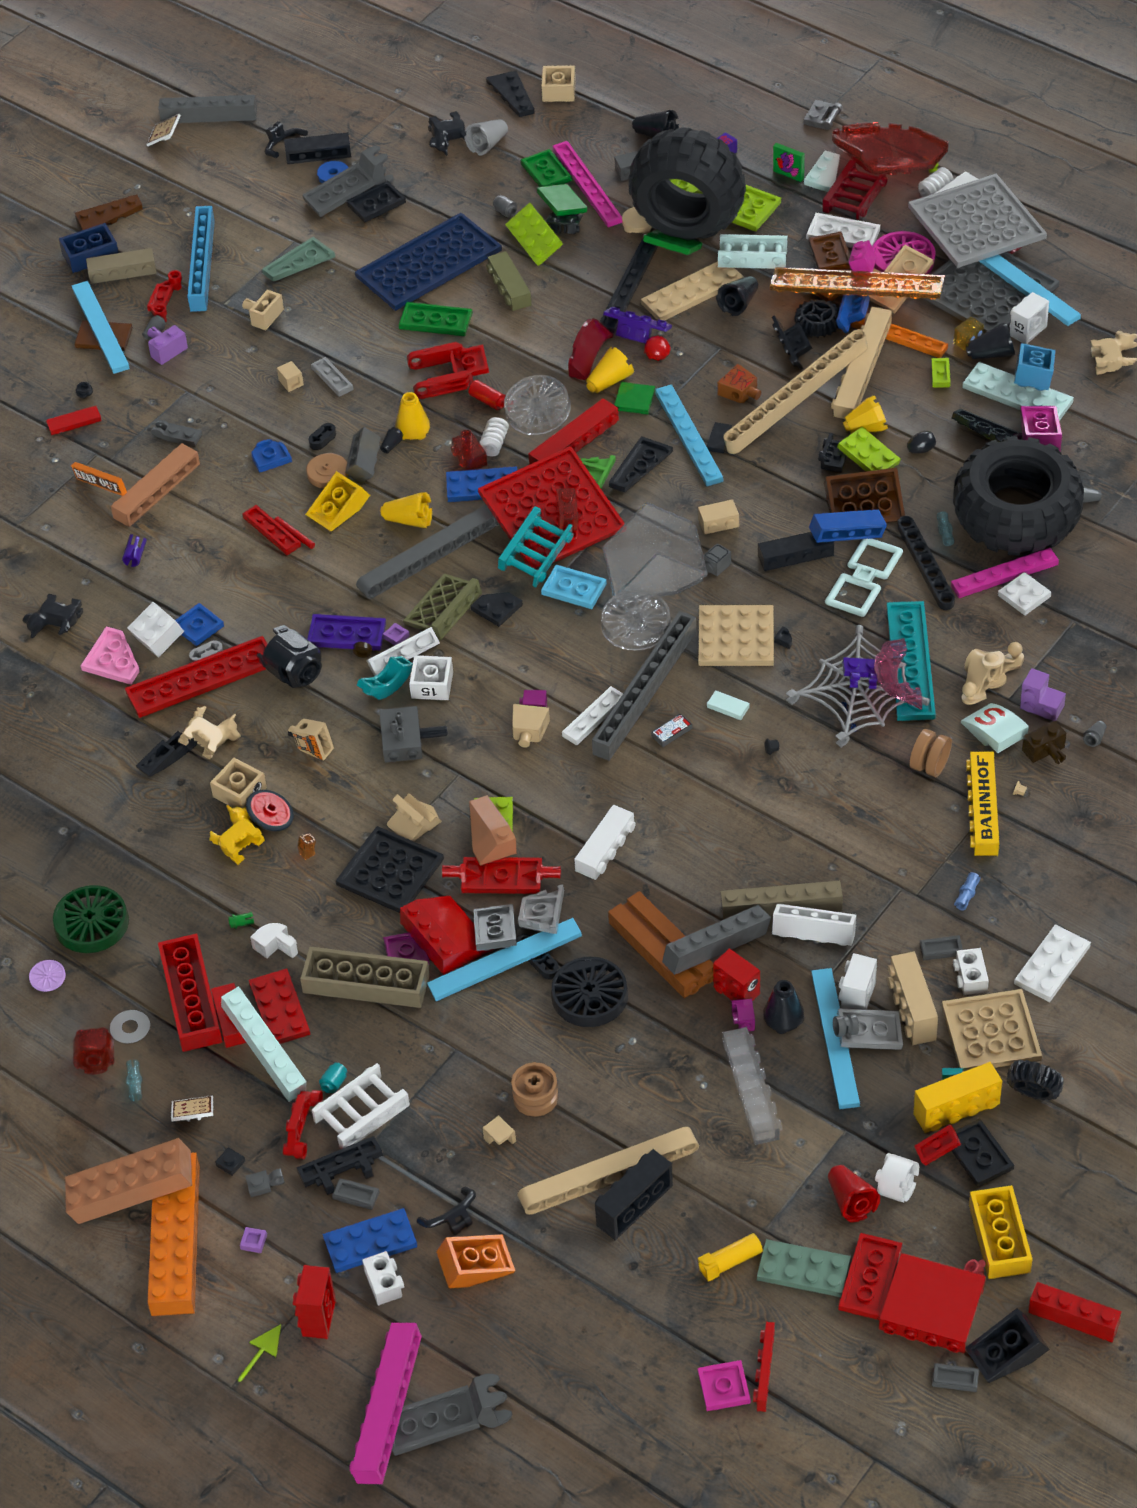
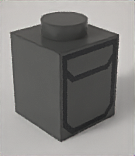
(717, 559)

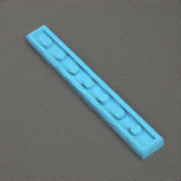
(1027, 285)
(100, 327)
(503, 960)
(838, 1056)

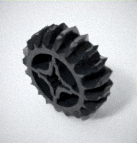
(817, 317)
(1035, 1080)

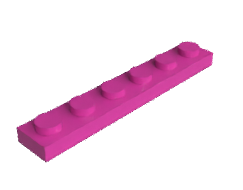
(1004, 572)

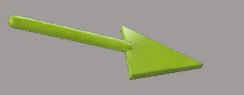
(266, 1342)

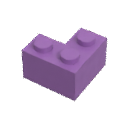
(1039, 698)

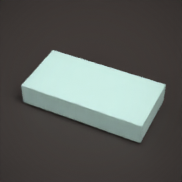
(728, 705)

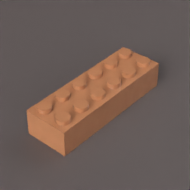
(128, 1181)

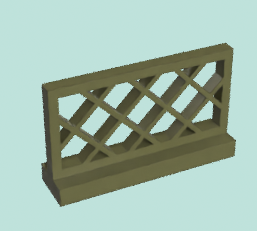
(453, 610)

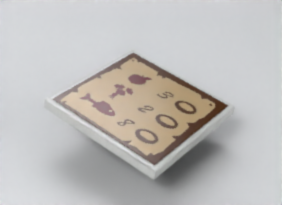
(163, 130)
(192, 1108)

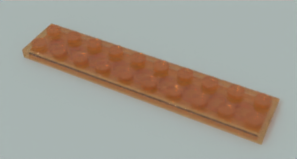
(857, 283)

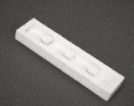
(407, 649)
(592, 716)

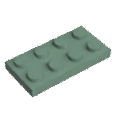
(803, 1268)

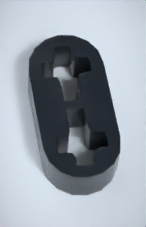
(322, 436)

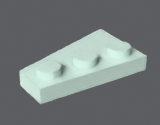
(823, 172)

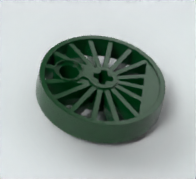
(94, 919)

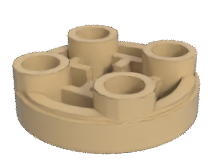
(634, 222)

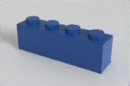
(847, 525)

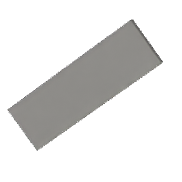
(332, 376)

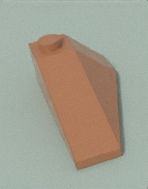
(490, 832)

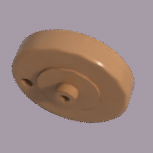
(323, 467)

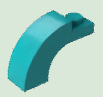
(388, 680)

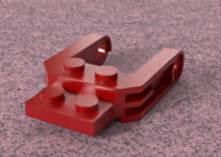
(465, 364)

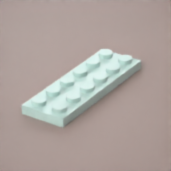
(1001, 387)

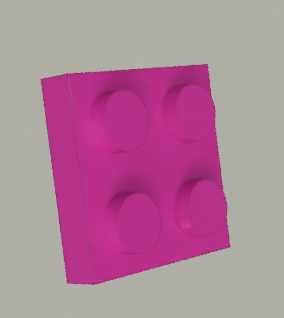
(723, 1385)

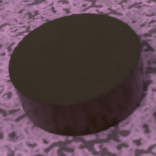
(362, 649)

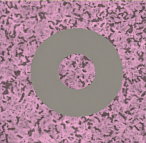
(142, 1030)

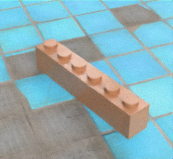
(155, 485)

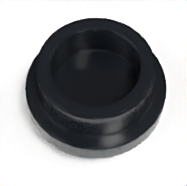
(84, 390)

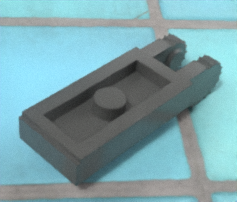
(176, 433)

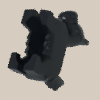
(444, 131)
(54, 614)

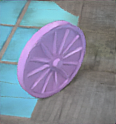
(47, 975)

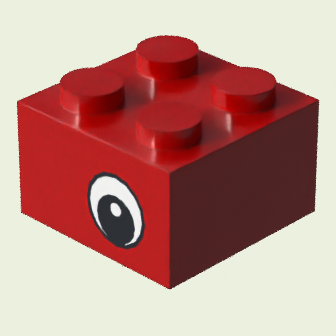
(736, 977)

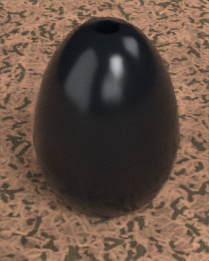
(921, 442)

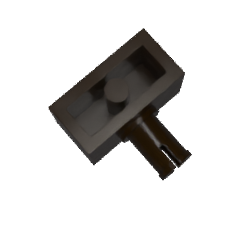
(1045, 742)

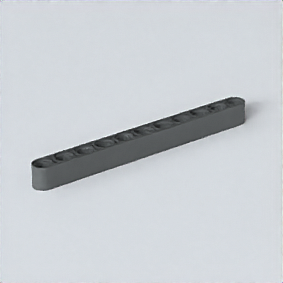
(426, 552)

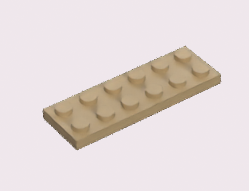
(689, 291)

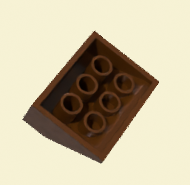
(866, 492)

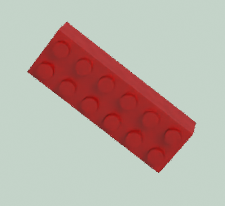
(190, 992)

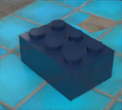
(87, 244)

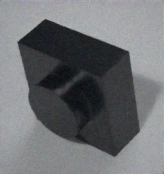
(230, 1161)

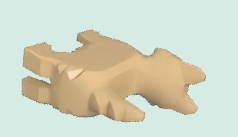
(1110, 352)
(208, 734)

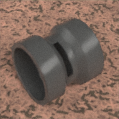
(845, 1025)

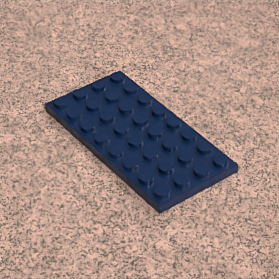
(428, 261)

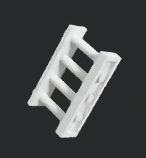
(364, 1124)

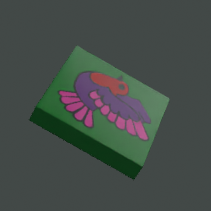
(788, 162)

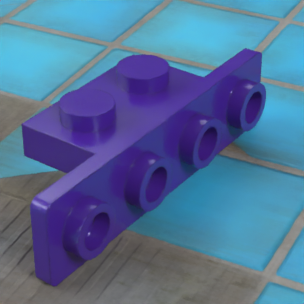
(635, 327)

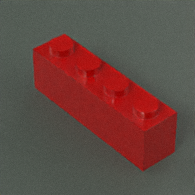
(1074, 1312)

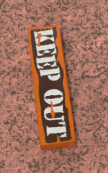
(99, 478)

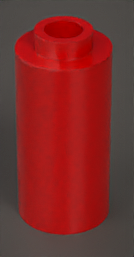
(487, 394)

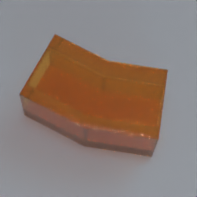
(306, 846)

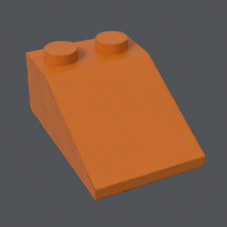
(474, 1259)

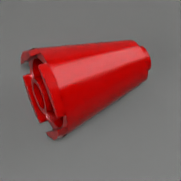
(853, 1194)

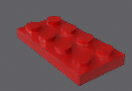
(279, 1006)
(870, 1276)

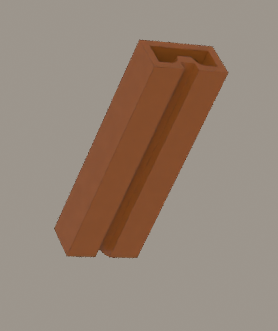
(649, 934)

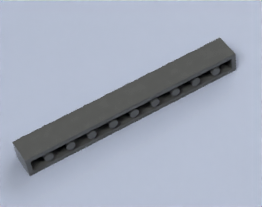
(644, 686)

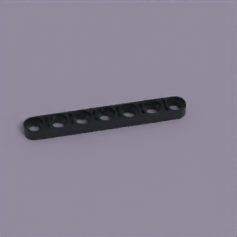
(926, 569)

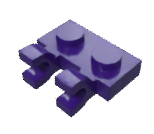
(859, 668)

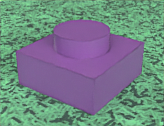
(396, 634)
(253, 1240)

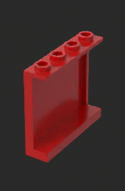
(931, 1303)

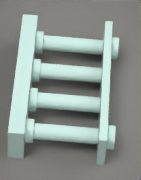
(752, 251)

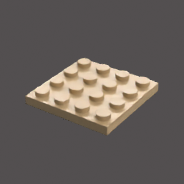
(736, 635)
(991, 1029)

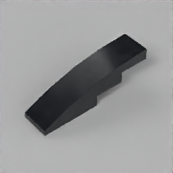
(164, 755)

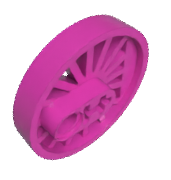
(886, 252)

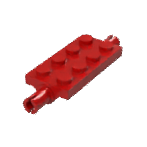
(502, 876)

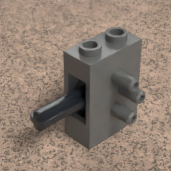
(403, 734)

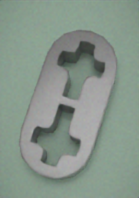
(205, 650)

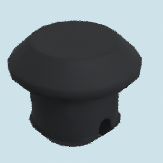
(771, 746)

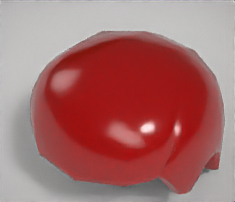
(657, 348)

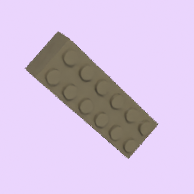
(365, 977)

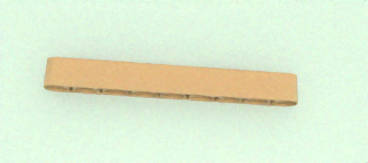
(603, 1171)

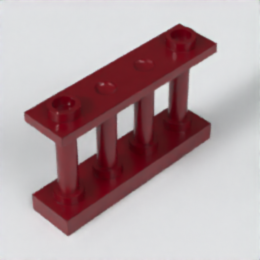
(844, 181)

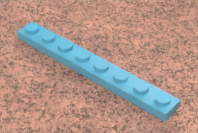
(689, 435)

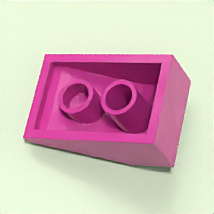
(1041, 424)

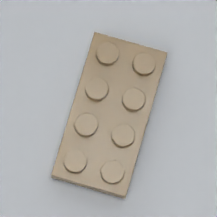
(908, 262)

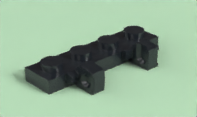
(325, 1168)

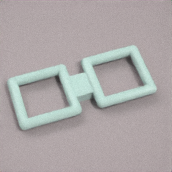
(863, 576)

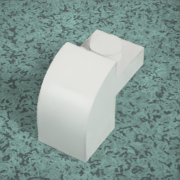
(273, 937)

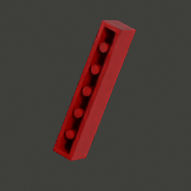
(579, 431)

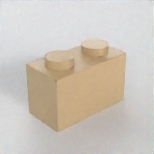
(718, 516)

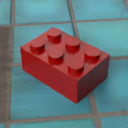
(314, 1301)

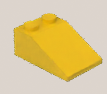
(337, 502)

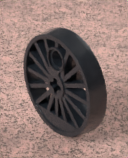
(589, 993)

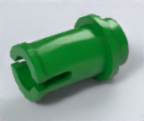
(239, 920)

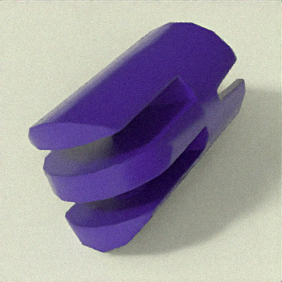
(133, 552)

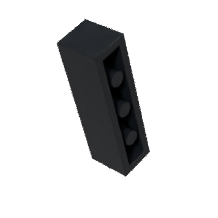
(317, 148)
(792, 551)

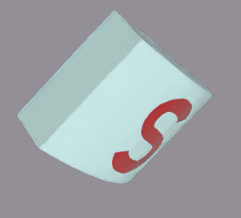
(996, 726)

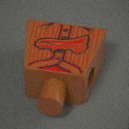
(739, 385)

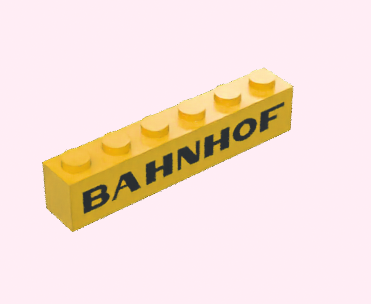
(984, 804)

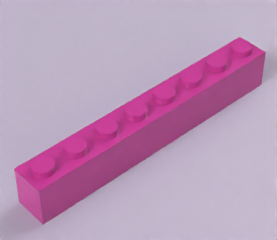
(385, 1404)

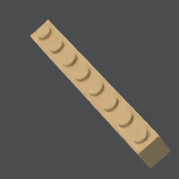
(860, 370)

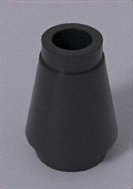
(391, 440)

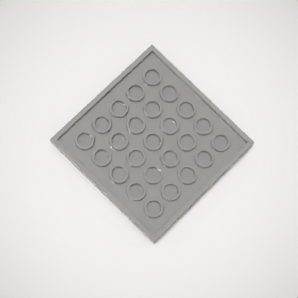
(977, 220)

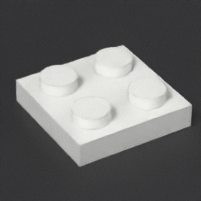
(1024, 593)

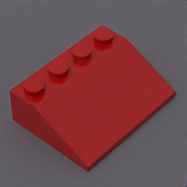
(441, 931)

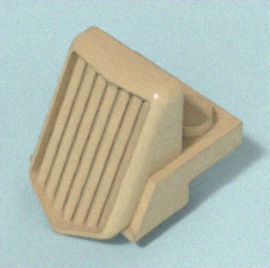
(412, 817)

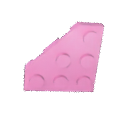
(112, 657)

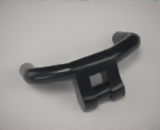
(281, 134)
(449, 1217)

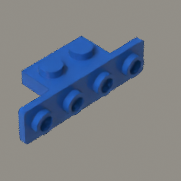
(851, 310)

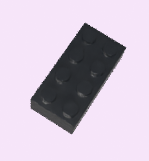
(633, 1194)

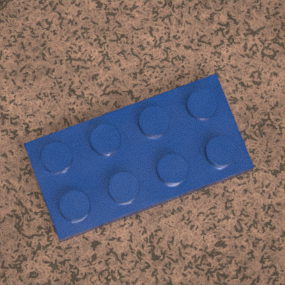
(465, 484)
(368, 1238)

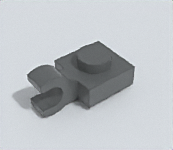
(260, 1182)

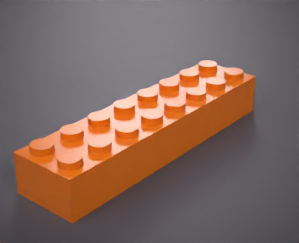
(174, 1249)

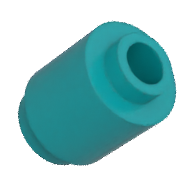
(333, 1078)

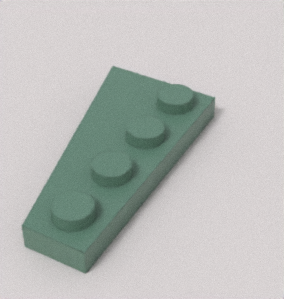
(300, 258)

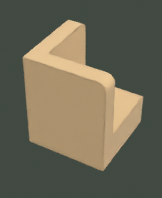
(290, 376)
(498, 1131)

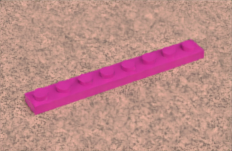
(587, 184)

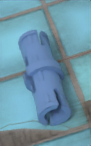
(967, 891)

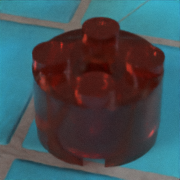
(93, 1050)

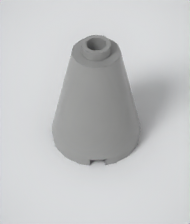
(485, 135)

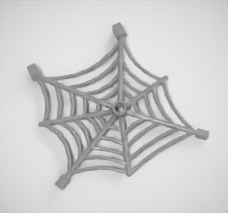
(844, 736)

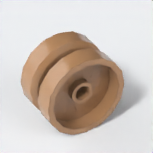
(930, 752)
(534, 1089)

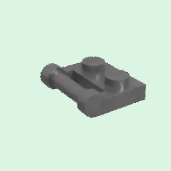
(818, 113)

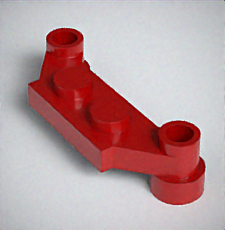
(163, 293)
(297, 1121)

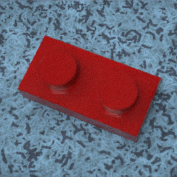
(937, 1145)

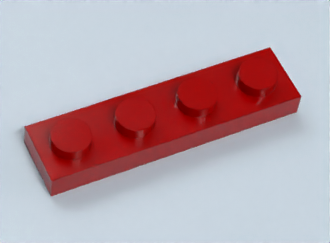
(765, 1358)

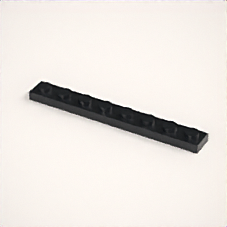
(629, 282)

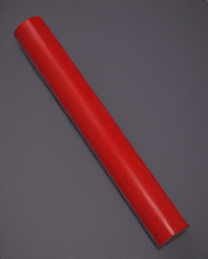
(295, 533)

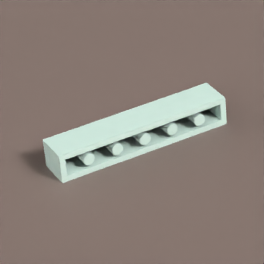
(263, 1043)

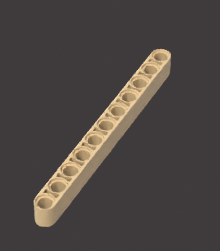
(795, 391)

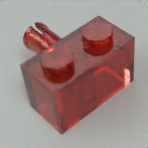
(469, 451)

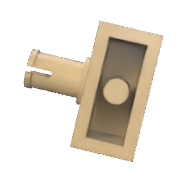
(265, 309)

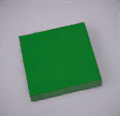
(634, 398)

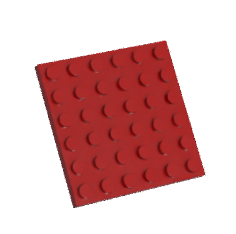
(536, 485)

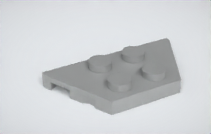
(542, 910)

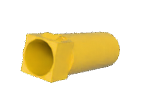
(715, 1263)

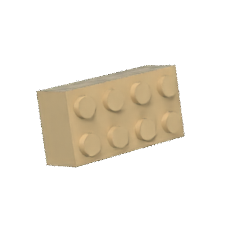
(913, 998)

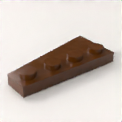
(108, 212)

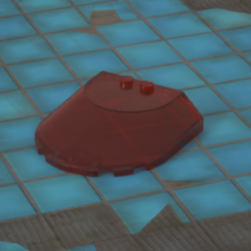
(890, 148)

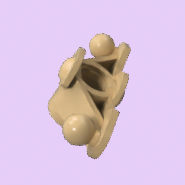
(988, 671)

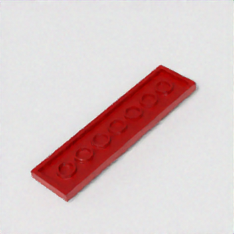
(197, 677)

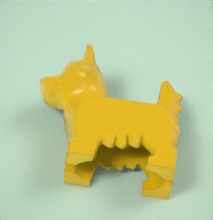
(238, 835)

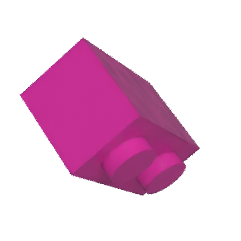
(862, 257)

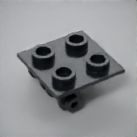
(570, 220)

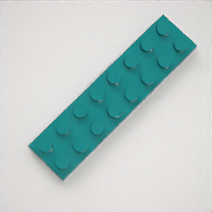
(909, 622)

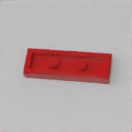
(73, 420)

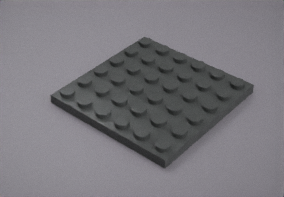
(982, 293)

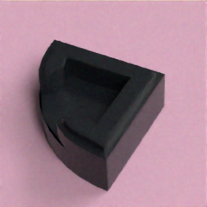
(783, 638)

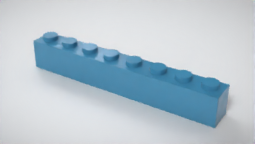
(201, 258)

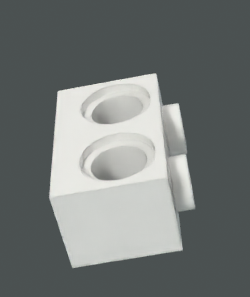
(971, 971)
(380, 1278)

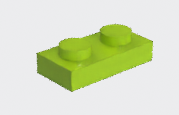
(940, 372)

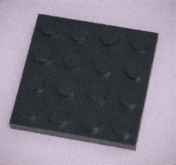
(389, 869)

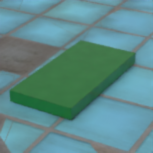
(435, 319)

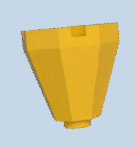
(866, 415)

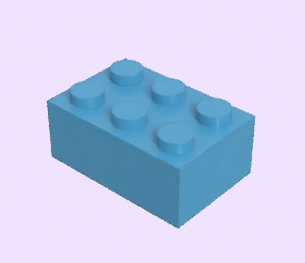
(1034, 367)

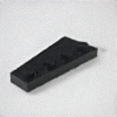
(512, 90)
(984, 426)
(639, 462)

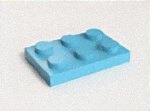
(573, 586)

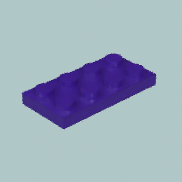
(345, 631)

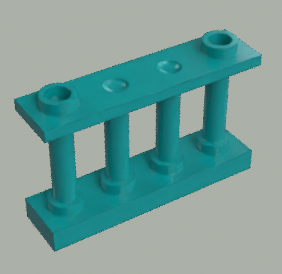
(526, 532)

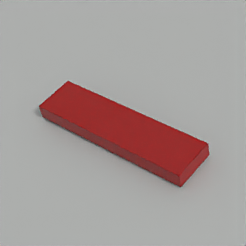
(271, 530)

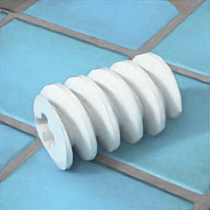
(935, 182)
(494, 435)

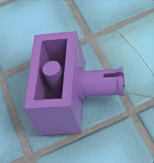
(166, 344)

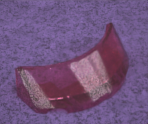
(886, 670)

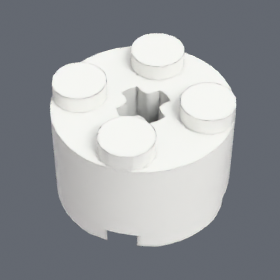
(897, 1177)

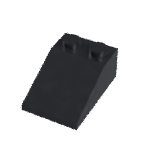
(1007, 1346)

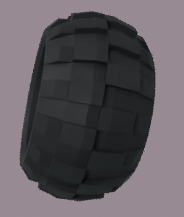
(694, 159)

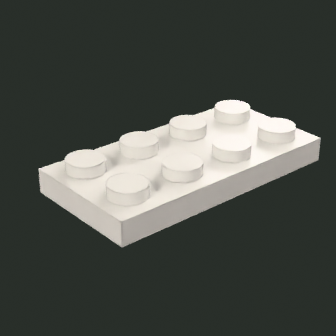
(852, 230)
(1052, 963)

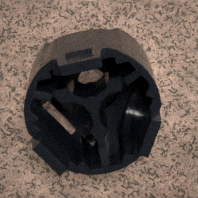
(291, 658)

